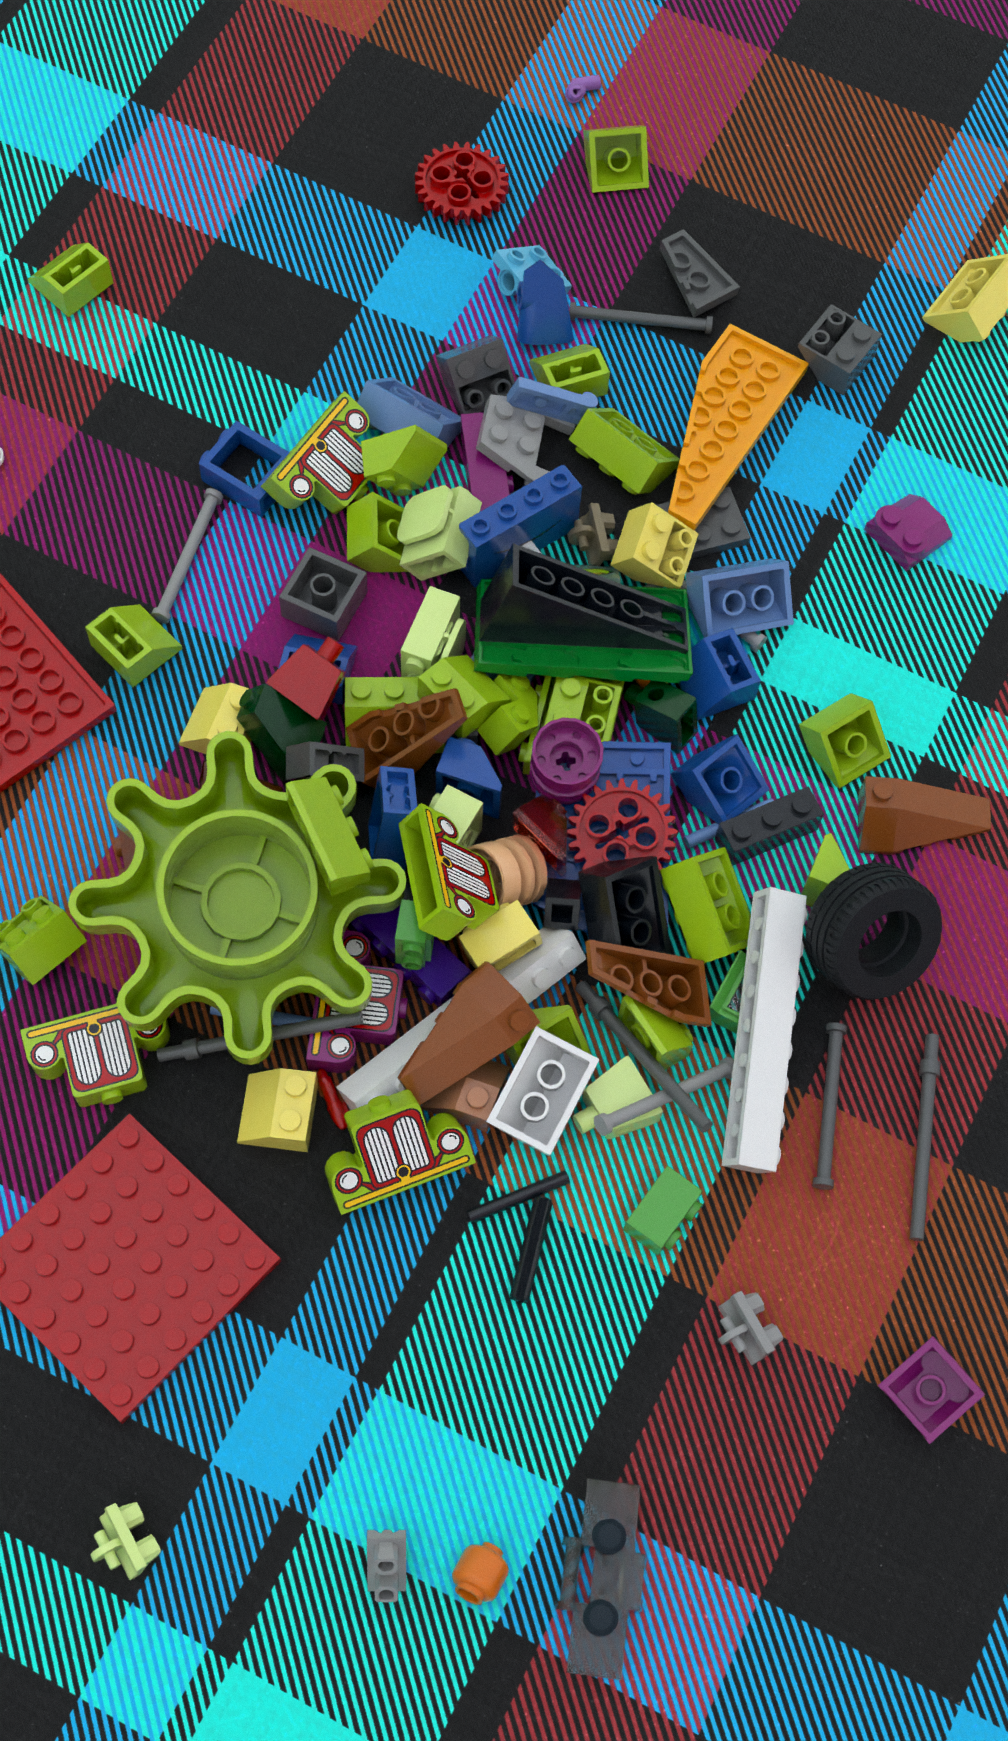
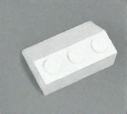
(542, 1091)

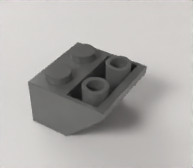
(839, 348)
(475, 373)

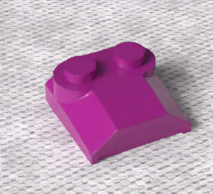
(909, 530)
(931, 1389)

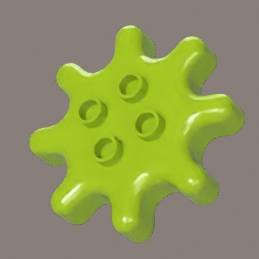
(230, 902)

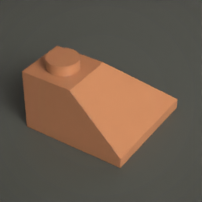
(472, 1096)

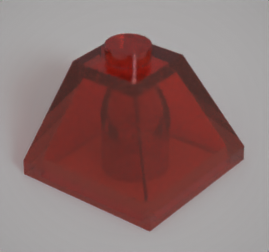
(547, 827)

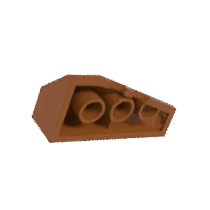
(406, 733)
(910, 814)
(657, 979)
(474, 1028)

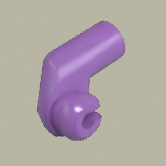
(580, 85)

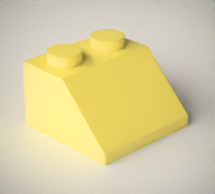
(214, 714)
(279, 1109)

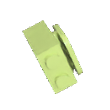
(432, 531)
(434, 633)

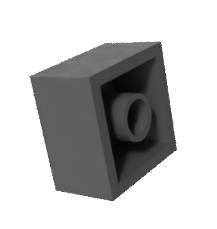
(323, 594)

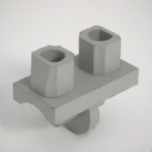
(745, 1329)
(386, 1564)

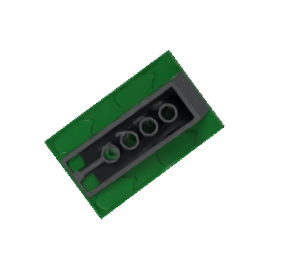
(574, 623)

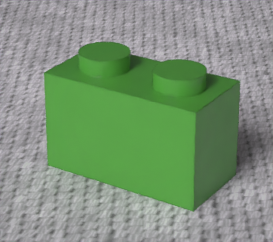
(663, 1211)

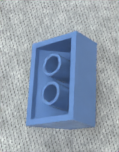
(397, 406)
(741, 597)

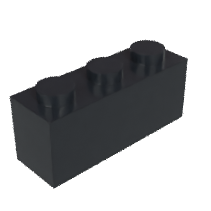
(769, 825)

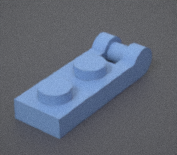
(550, 400)

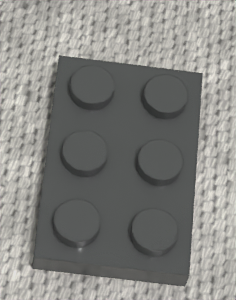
(720, 528)

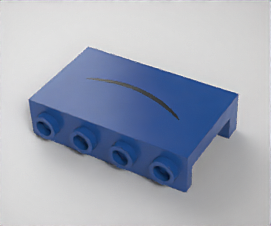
(535, 512)

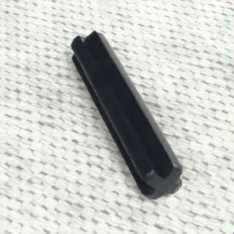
(531, 1249)

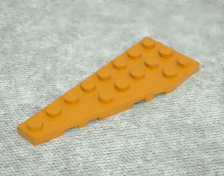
(733, 403)

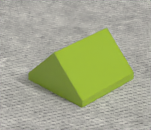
(826, 867)

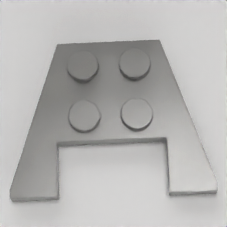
(514, 436)

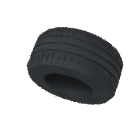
(848, 910)

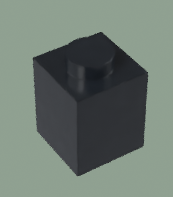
(562, 904)

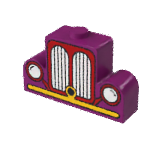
(336, 1048)

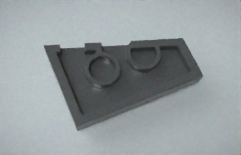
(697, 273)

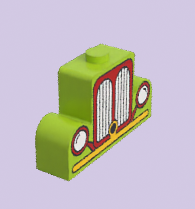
(325, 460)
(446, 880)
(96, 1051)
(394, 1151)

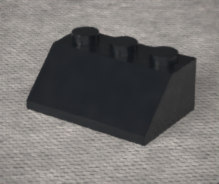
(625, 904)

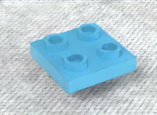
(513, 263)

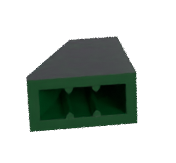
(276, 723)

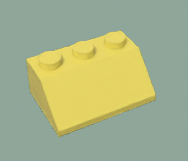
(972, 300)

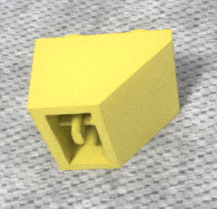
(654, 547)
(501, 937)

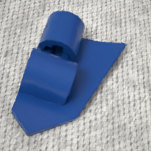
(543, 307)

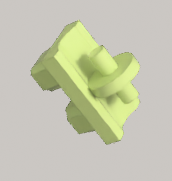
(132, 1555)

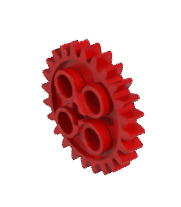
(461, 183)
(605, 808)

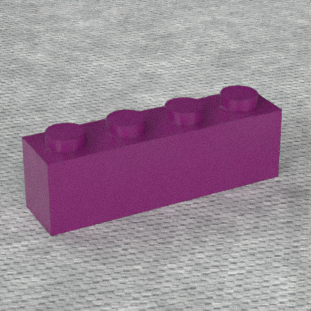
(484, 477)

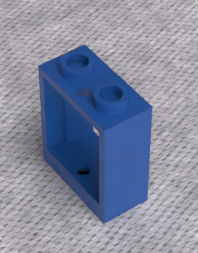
(254, 499)
(391, 803)

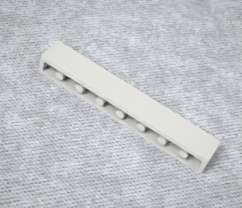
(528, 975)
(765, 1031)

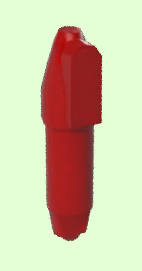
(334, 1105)

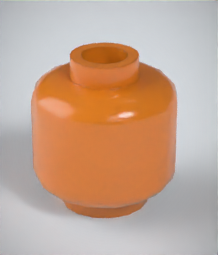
(480, 1573)

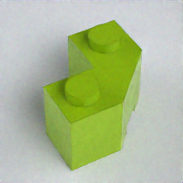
(514, 720)

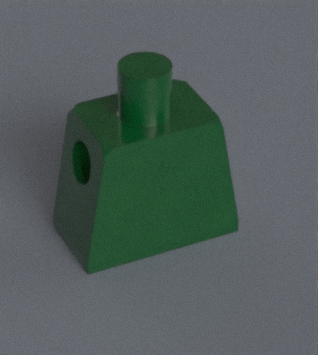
(664, 713)

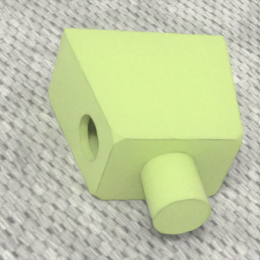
(613, 1091)

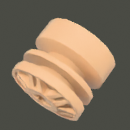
(516, 868)

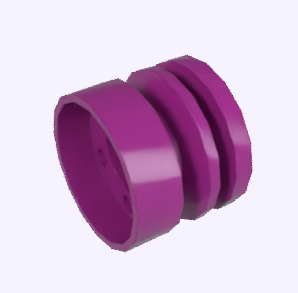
(569, 743)

